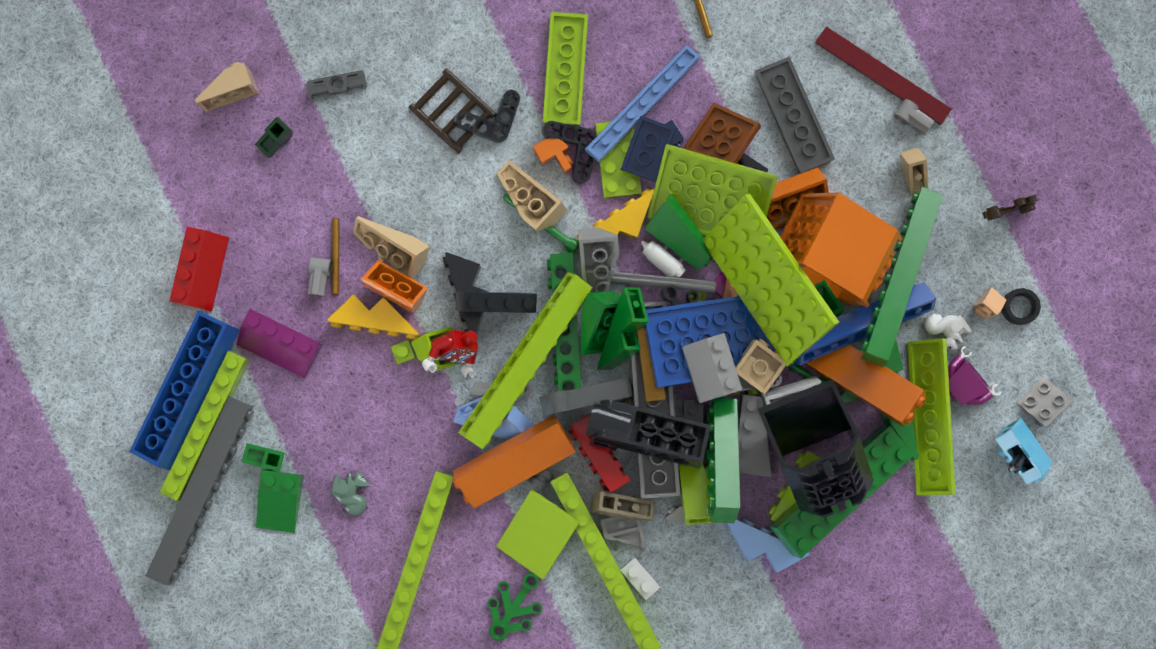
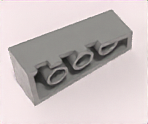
(752, 438)

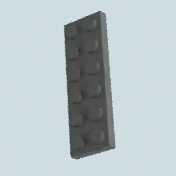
(794, 115)

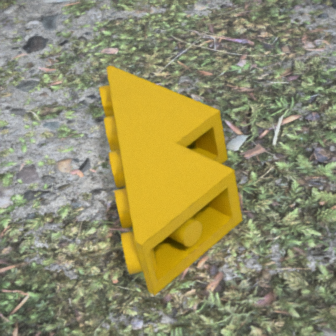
(629, 219)
(380, 318)

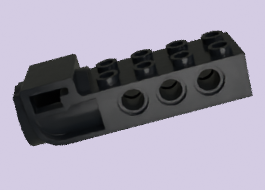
(647, 433)

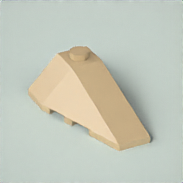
(533, 201)
(398, 249)

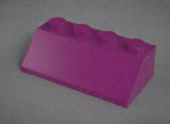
(277, 343)

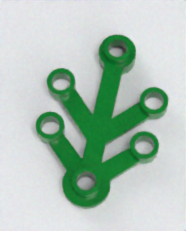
(512, 610)

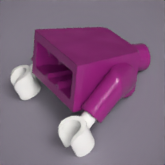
(967, 383)

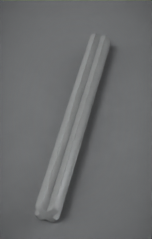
(662, 281)

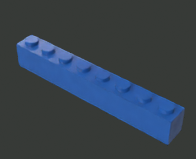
(855, 323)

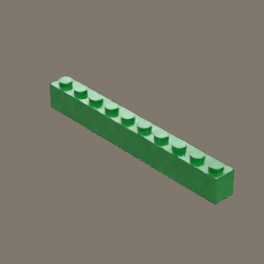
(901, 278)

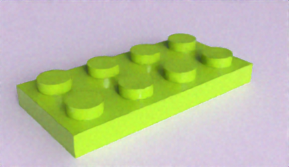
(615, 181)

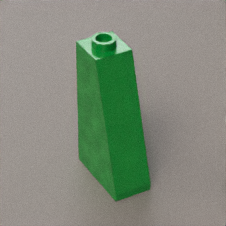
(679, 233)

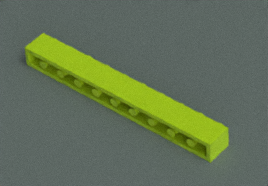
(525, 360)
(416, 561)
(605, 563)

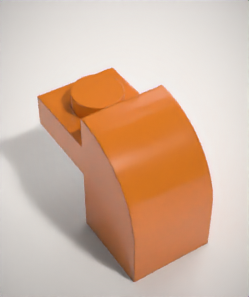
(553, 149)

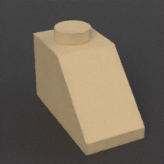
(914, 169)

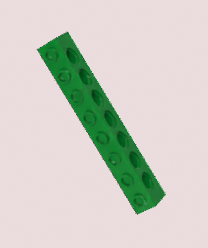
(565, 262)

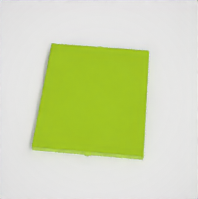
(537, 534)

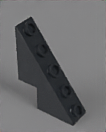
(463, 277)

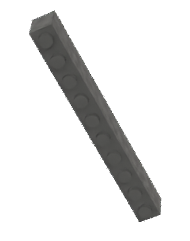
(199, 491)

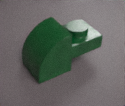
(274, 137)

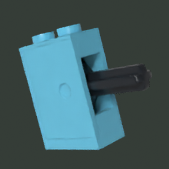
(1023, 452)

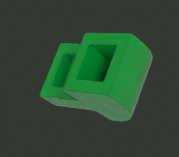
(263, 457)

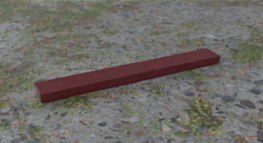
(882, 75)

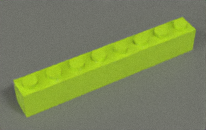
(224, 385)

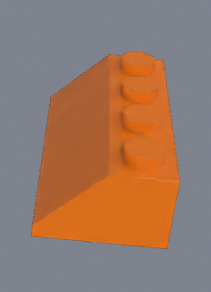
(789, 192)

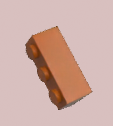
(394, 286)

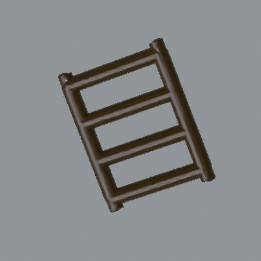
(429, 121)

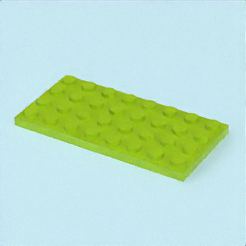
(769, 280)

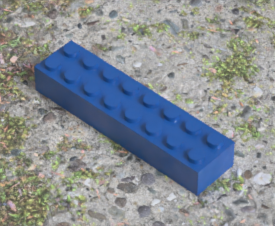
(183, 390)

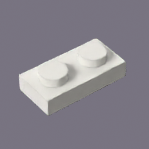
(640, 578)

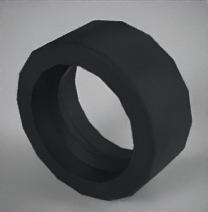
(1035, 303)

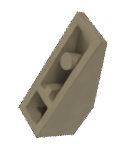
(621, 506)

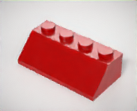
(199, 269)

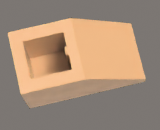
(989, 304)

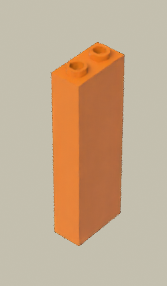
(871, 384)
(513, 461)

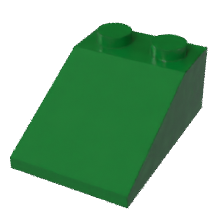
(596, 320)
(278, 500)

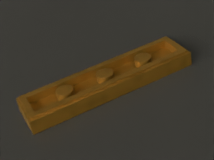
(651, 392)

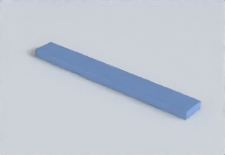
(642, 103)

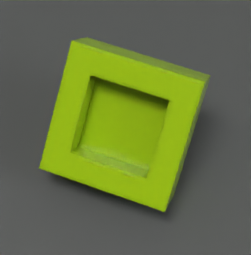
(403, 352)

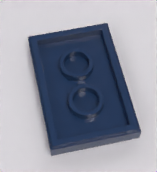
(647, 148)

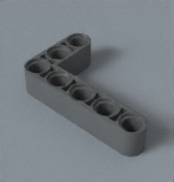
(585, 396)

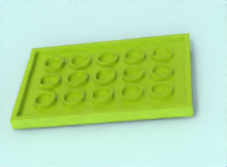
(708, 186)

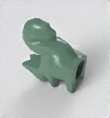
(345, 492)

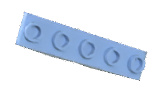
(512, 424)
(756, 542)

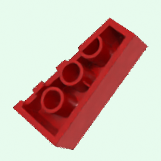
(601, 459)

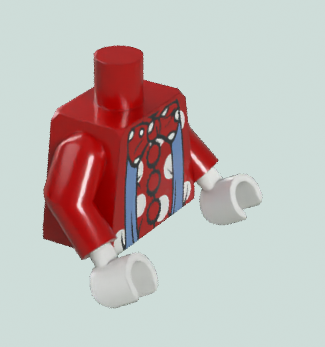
(455, 348)

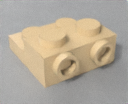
(760, 365)

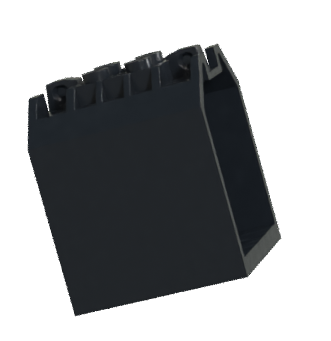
(805, 421)

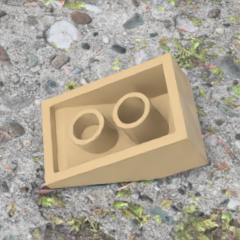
(230, 86)

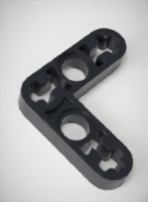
(491, 127)
(581, 144)

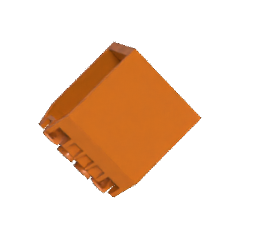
(840, 245)

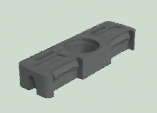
(324, 85)

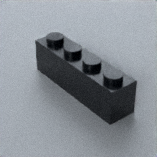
(495, 302)

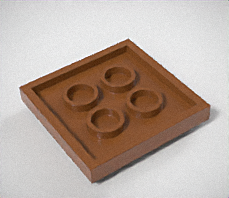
(723, 134)

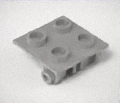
(1045, 402)

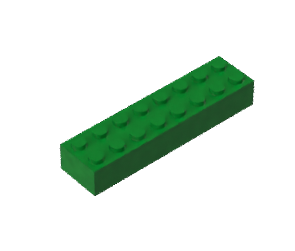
(804, 530)

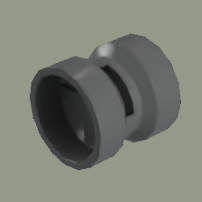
(540, 479)

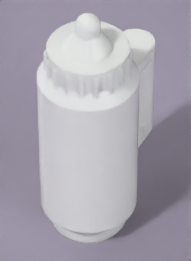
(663, 259)

